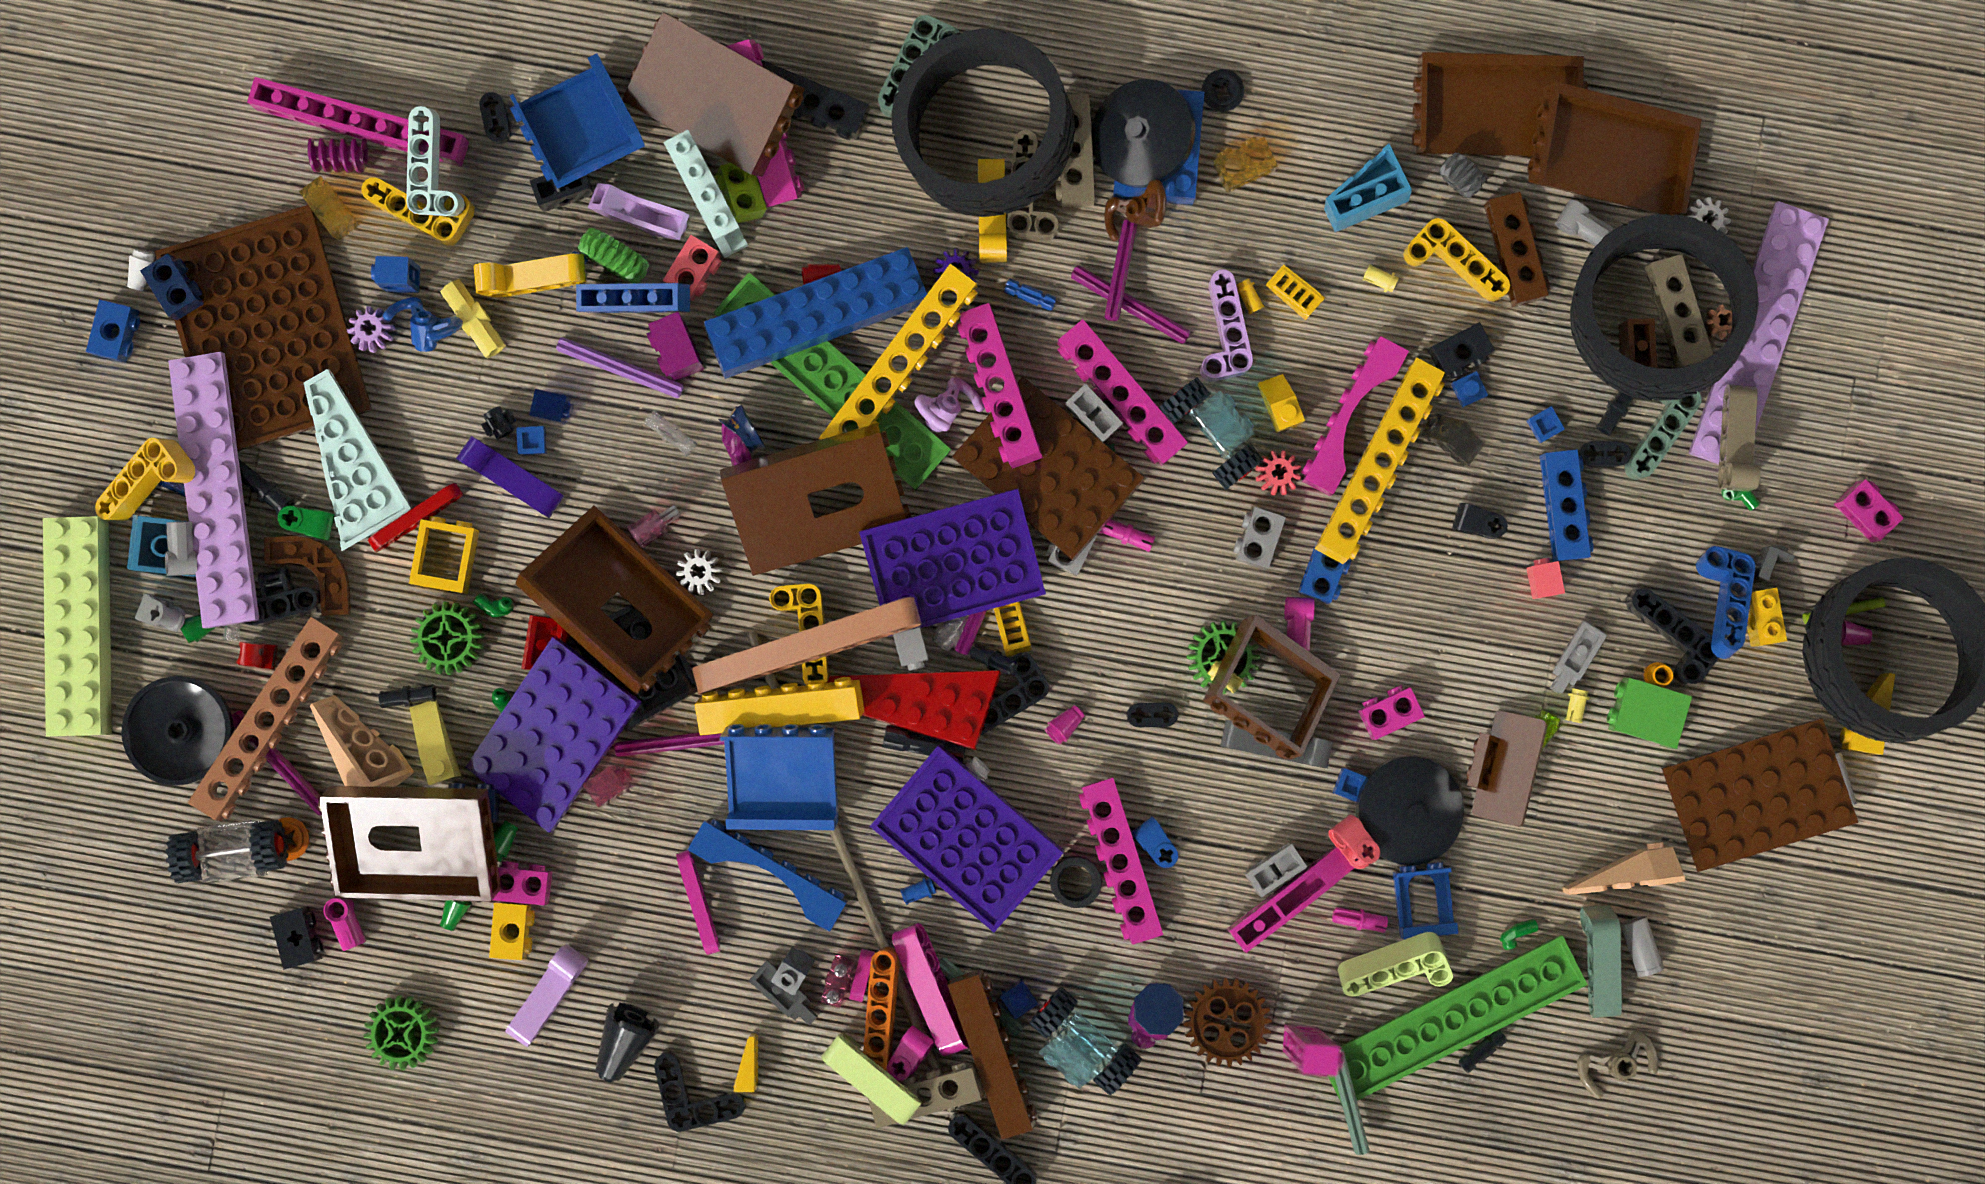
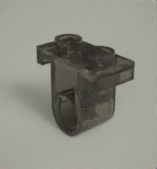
(1453, 438)

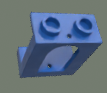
(1440, 876)

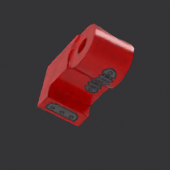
(257, 655)

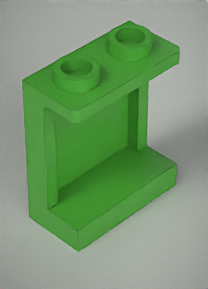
(1649, 712)

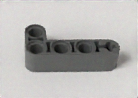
(1316, 753)

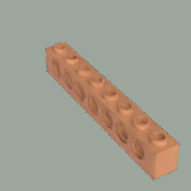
(205, 796)

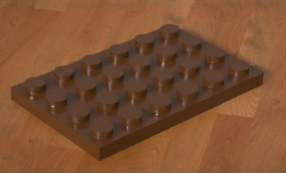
(1070, 488)
(1759, 795)

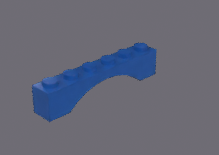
(718, 845)

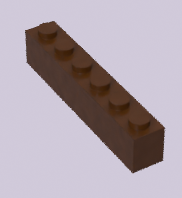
(992, 1053)

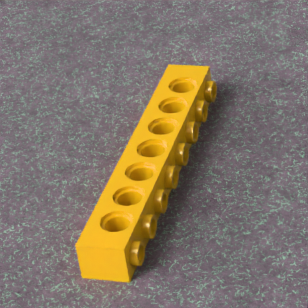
(950, 281)
(1418, 375)

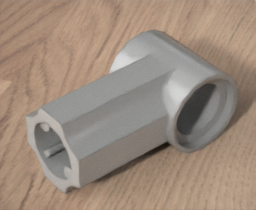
(1578, 221)
(180, 557)

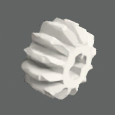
(1710, 210)
(701, 562)

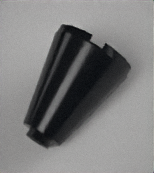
(623, 1040)

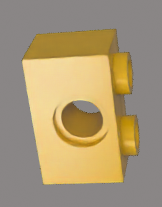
(1765, 618)
(501, 944)

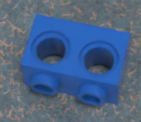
(1316, 570)

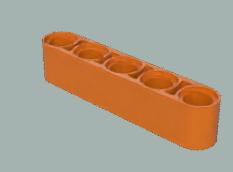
(881, 1001)

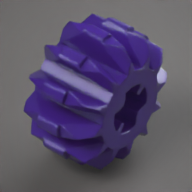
(957, 261)

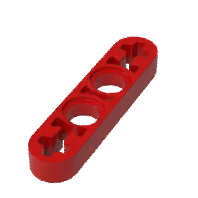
(412, 518)

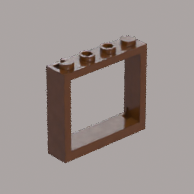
(1296, 657)

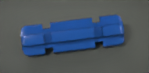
(1030, 294)

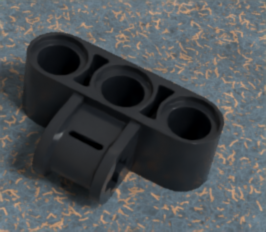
(284, 590)

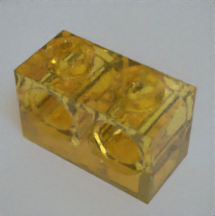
(1248, 170)
(329, 208)

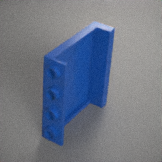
(578, 125)
(781, 777)

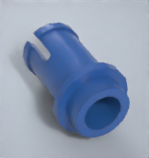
(918, 891)

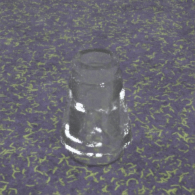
(949, 632)

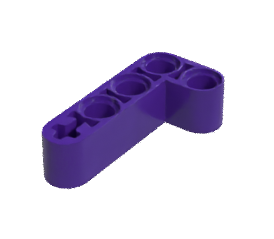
(510, 476)

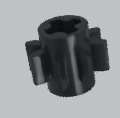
(498, 422)

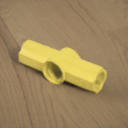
(475, 319)

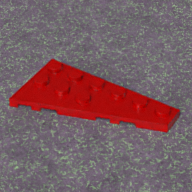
(933, 704)

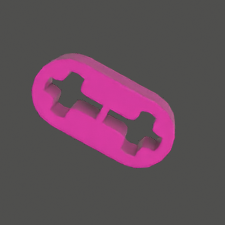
(861, 975)

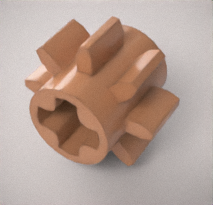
(1714, 320)

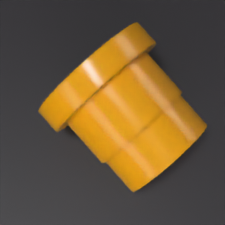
(1649, 674)

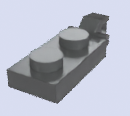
(791, 1005)

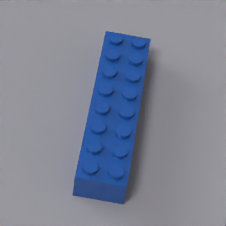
(815, 312)

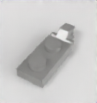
(1577, 656)

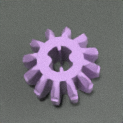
(360, 329)

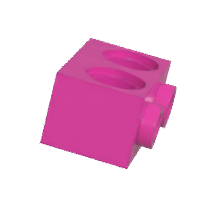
(1865, 516)
(1393, 718)
(521, 890)

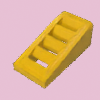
(1301, 284)
(1019, 647)
(748, 1071)

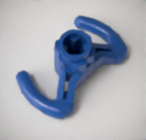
(425, 327)

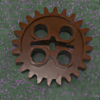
(1221, 1045)

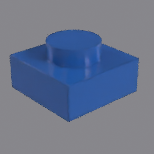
(1469, 389)
(1545, 424)
(531, 440)
(1348, 784)

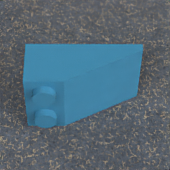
(149, 544)

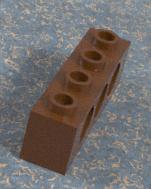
(1516, 207)

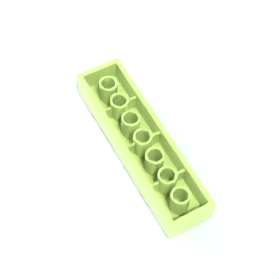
(77, 626)

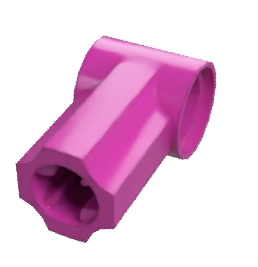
(1299, 615)
(346, 925)

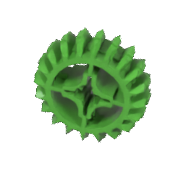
(613, 256)
(445, 626)
(1216, 634)
(408, 1039)

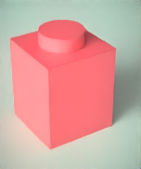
(1545, 578)

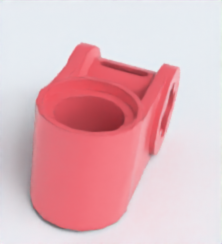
(1352, 840)

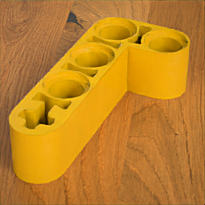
(434, 223)
(993, 228)
(1458, 264)
(529, 276)
(153, 462)
(804, 611)

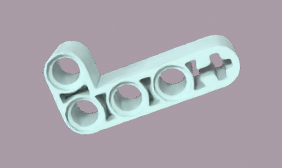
(430, 161)

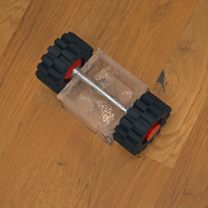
(227, 852)

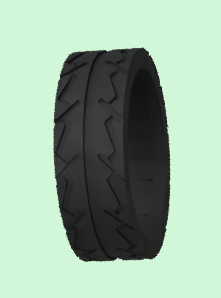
(936, 67)
(1676, 234)
(1839, 693)

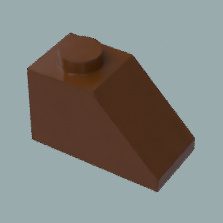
(1638, 341)

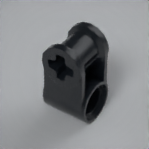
(1474, 521)

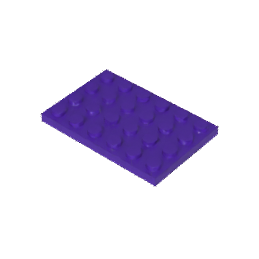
(956, 558)
(553, 734)
(967, 838)

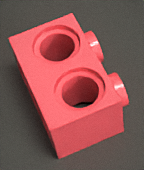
(686, 265)

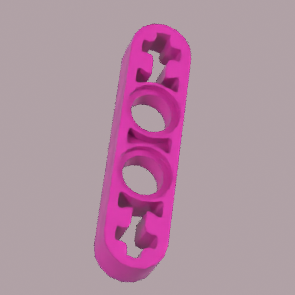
(698, 902)

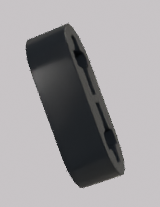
(489, 119)
(1604, 447)
(1152, 722)

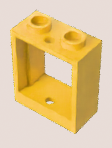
(467, 561)

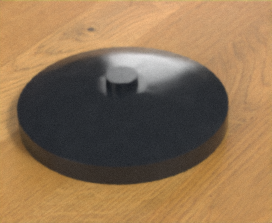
(1143, 133)
(176, 729)
(1411, 809)

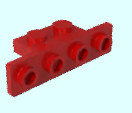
(538, 635)

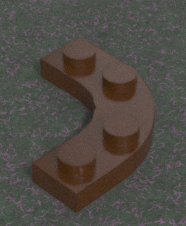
(324, 564)

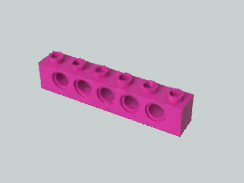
(982, 320)
(1083, 336)
(1149, 925)
(1312, 1050)

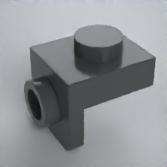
(1766, 561)
(792, 970)

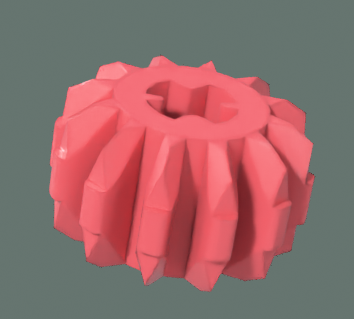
(1270, 466)

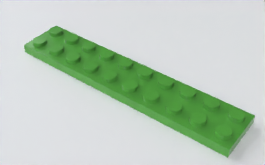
(832, 378)
(1461, 1016)

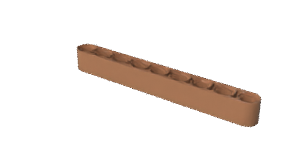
(807, 645)

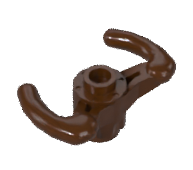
(1146, 210)

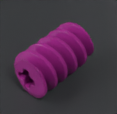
(337, 157)

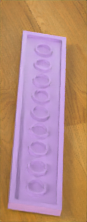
(1781, 278)
(216, 490)

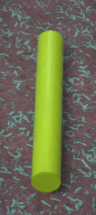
(1857, 607)

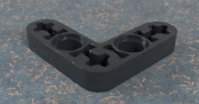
(682, 1104)

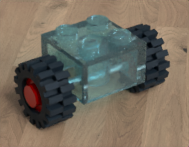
(1220, 425)
(1080, 1048)

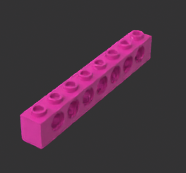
(348, 119)

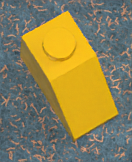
(1281, 403)

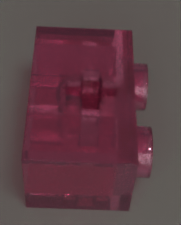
(609, 785)

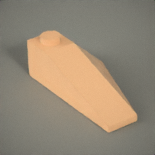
(356, 749)
(1645, 866)

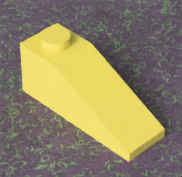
(433, 743)

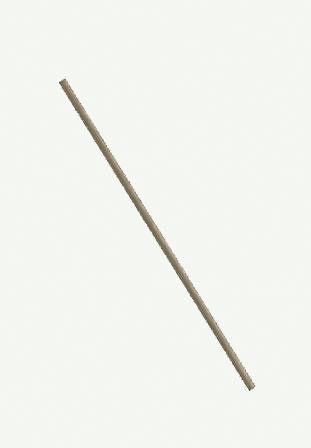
(866, 906)

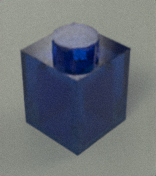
(551, 407)
(1018, 998)

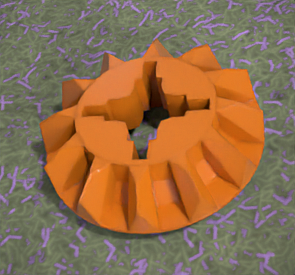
(300, 837)

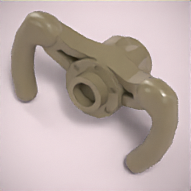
(1618, 1062)

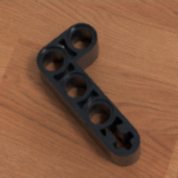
(1670, 631)
(1021, 690)
(995, 1149)

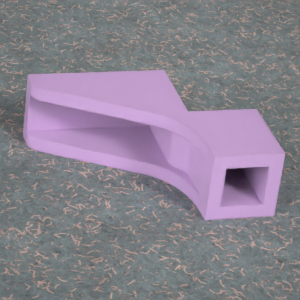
(638, 212)

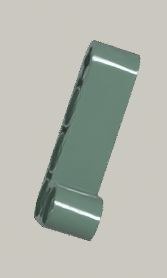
(913, 41)
(1663, 434)
(1603, 959)

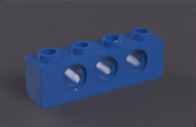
(632, 298)
(1554, 492)

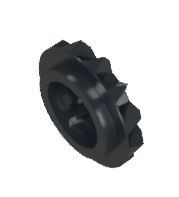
(1218, 79)

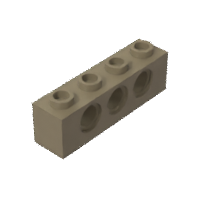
(1079, 193)
(1673, 325)
(969, 1091)

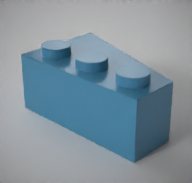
(1369, 192)

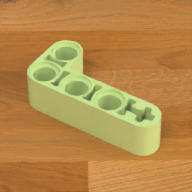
(1396, 963)
(870, 1079)

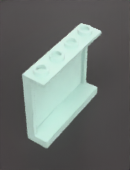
(705, 193)

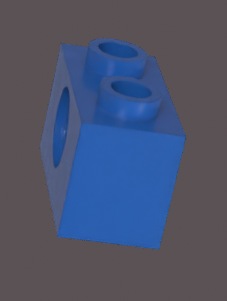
(396, 274)
(106, 318)

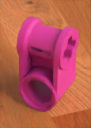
(911, 1051)

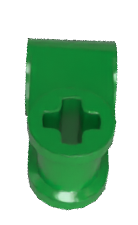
(309, 522)

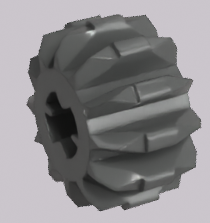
(1462, 175)

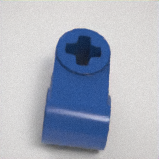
(1153, 839)

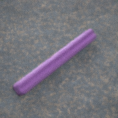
(619, 367)

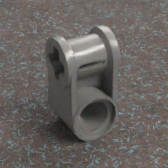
(159, 612)

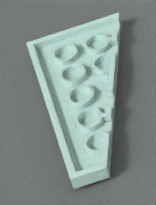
(355, 473)

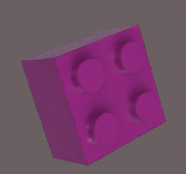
(676, 347)

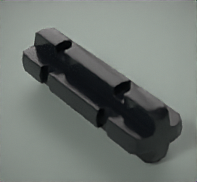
(1482, 1051)

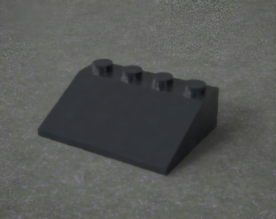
(670, 687)

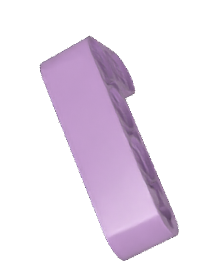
(1224, 324)
(547, 995)

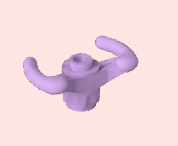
(943, 409)

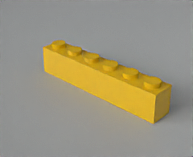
(780, 706)

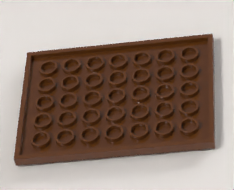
(273, 317)

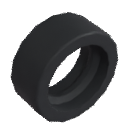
(1092, 893)

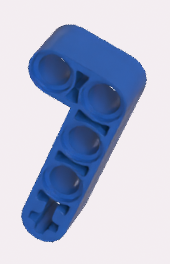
(1727, 602)

